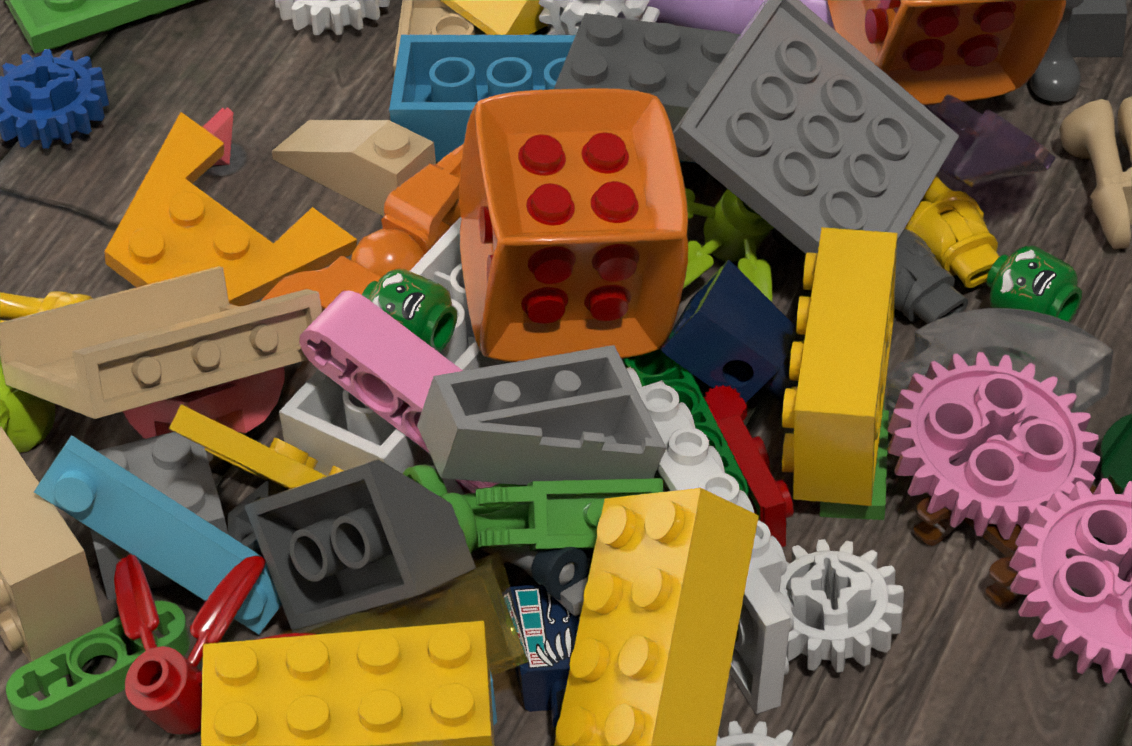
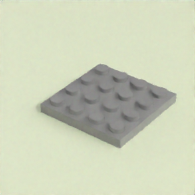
(812, 130)

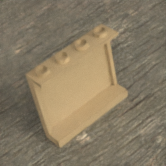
(151, 343)

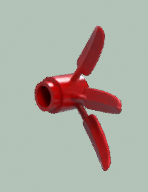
(161, 678)

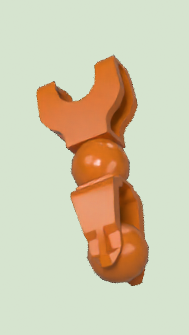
(412, 224)

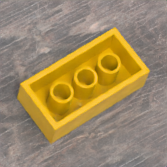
(840, 366)
(658, 621)
(351, 689)

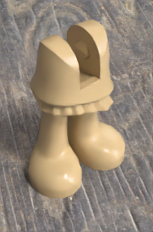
(1091, 135)

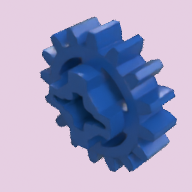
(50, 98)

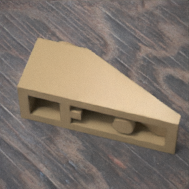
(356, 157)

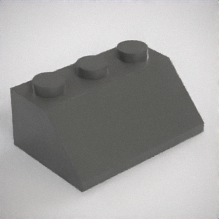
(356, 542)

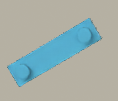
(152, 527)

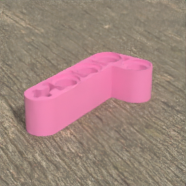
(377, 363)

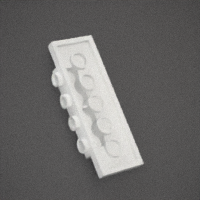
(765, 615)

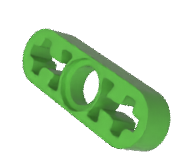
(88, 689)

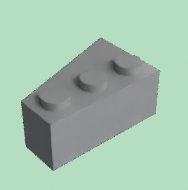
(541, 421)

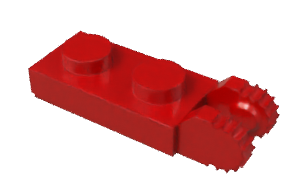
(768, 497)

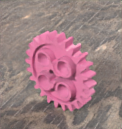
(989, 441)
(1092, 625)

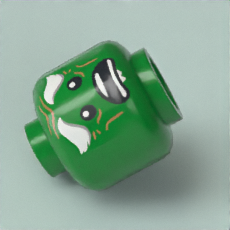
(1035, 283)
(416, 304)

